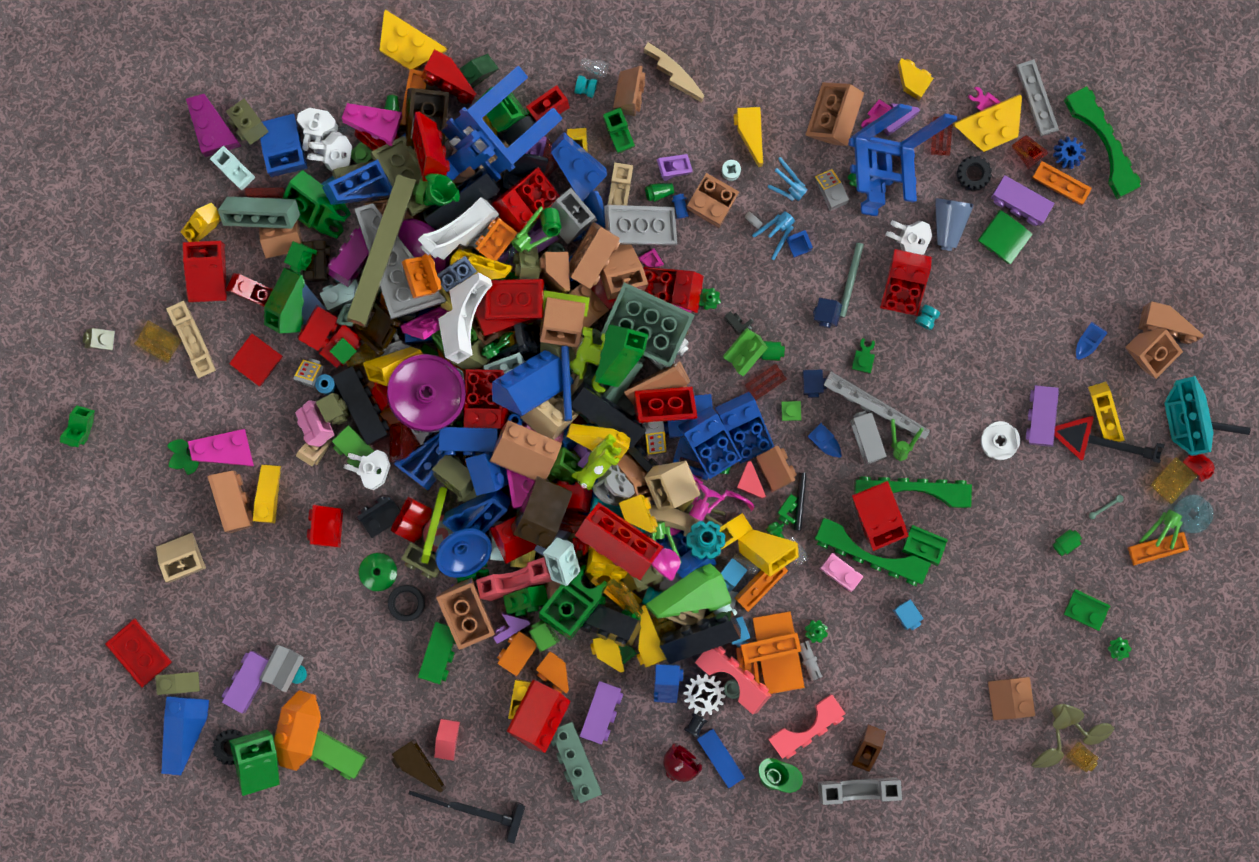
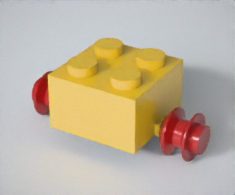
(598, 564)

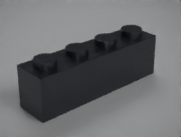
(473, 188)
(361, 405)
(605, 413)
(611, 625)
(700, 637)

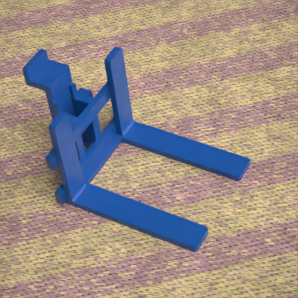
(469, 154)
(872, 176)

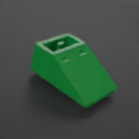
(506, 112)
(285, 303)
(619, 354)
(255, 762)

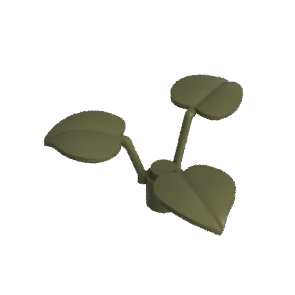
(1066, 716)

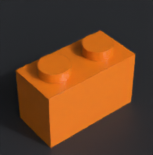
(517, 653)

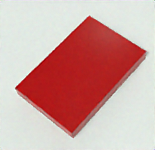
(515, 299)
(138, 653)

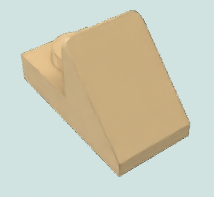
(313, 454)

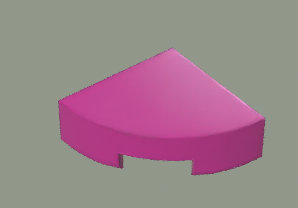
(651, 259)

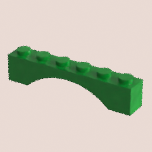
(1084, 108)
(953, 495)
(834, 535)

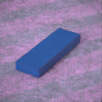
(720, 758)

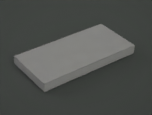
(642, 224)

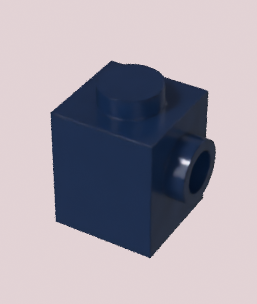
(827, 312)
(813, 383)

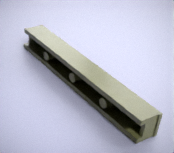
(381, 250)

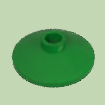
(386, 577)

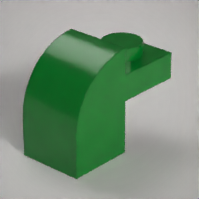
(618, 130)
(78, 427)

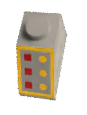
(832, 190)
(308, 372)
(655, 437)

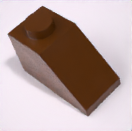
(869, 748)

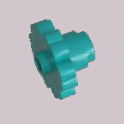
(700, 548)

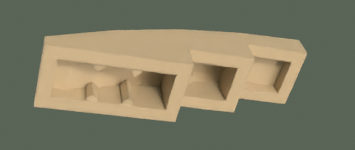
(679, 78)

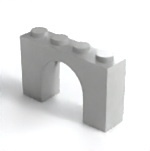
(843, 790)

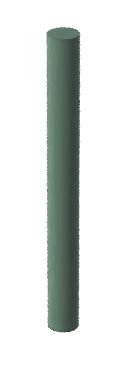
(851, 278)

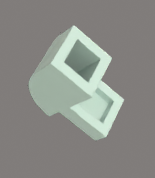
(232, 168)

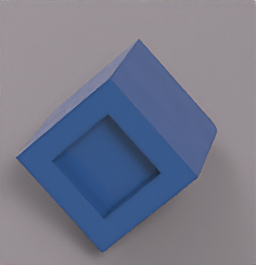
(799, 244)

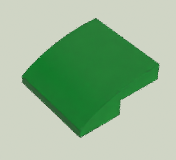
(1005, 237)

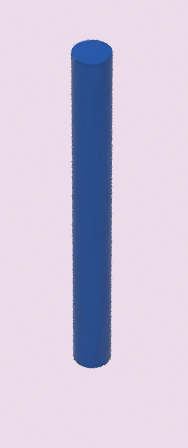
(566, 383)

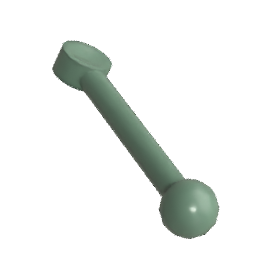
(1119, 498)

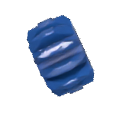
(1075, 149)

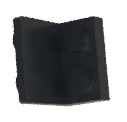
(523, 167)
(527, 342)
(379, 516)

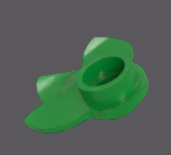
(492, 349)
(182, 457)

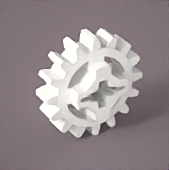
(701, 685)

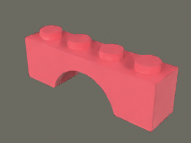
(498, 585)
(752, 694)
(827, 712)

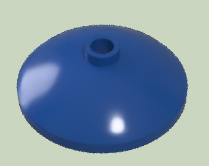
(463, 553)

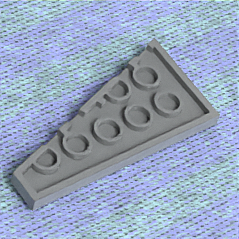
(394, 282)
(870, 403)

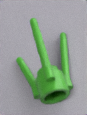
(522, 239)
(902, 448)
(1171, 520)
(661, 530)

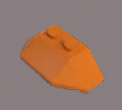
(297, 730)

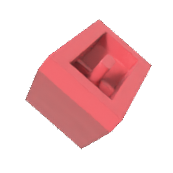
(750, 482)
(446, 739)

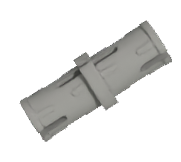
(810, 661)

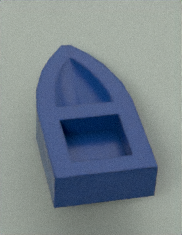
(1089, 340)
(825, 441)

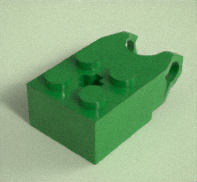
(314, 205)
(576, 598)

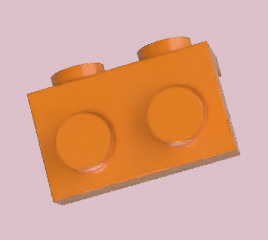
(496, 240)
(421, 276)

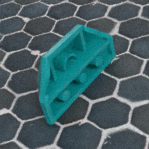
(1189, 417)

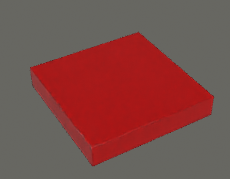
(256, 360)

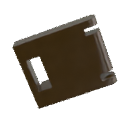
(380, 329)

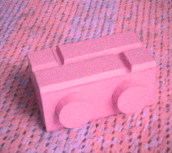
(313, 424)
(841, 572)

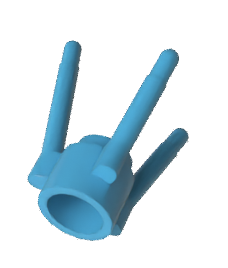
(797, 188)
(782, 222)

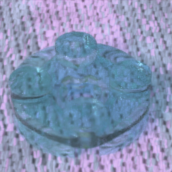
(1200, 505)

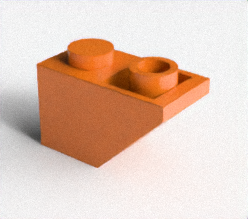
(554, 670)

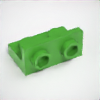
(745, 351)

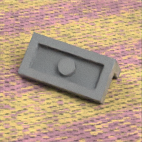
(281, 667)

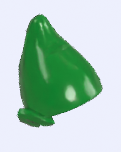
(440, 190)

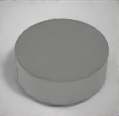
(753, 220)

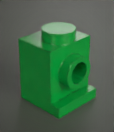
(299, 256)

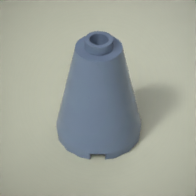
(951, 221)

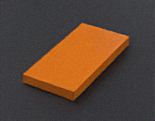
(781, 672)

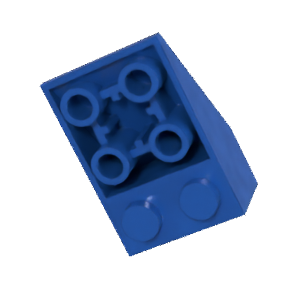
(282, 146)
(745, 426)
(710, 442)
(689, 562)

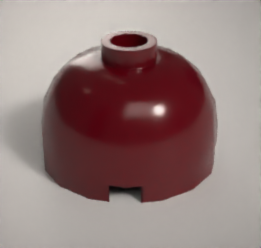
(680, 765)

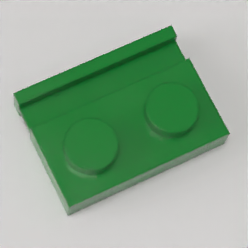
(924, 545)
(1086, 610)

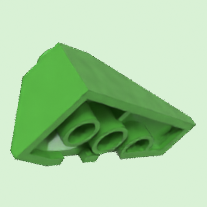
(696, 591)

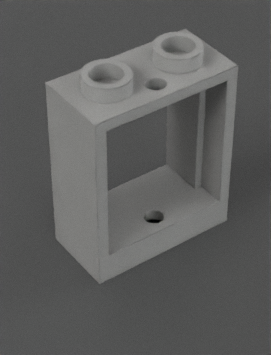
(867, 437)

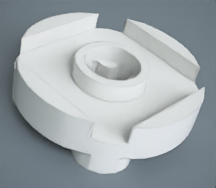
(1007, 432)

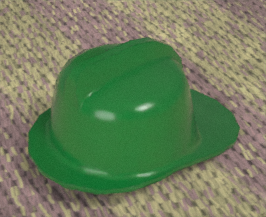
(780, 775)

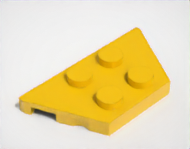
(406, 43)
(992, 125)

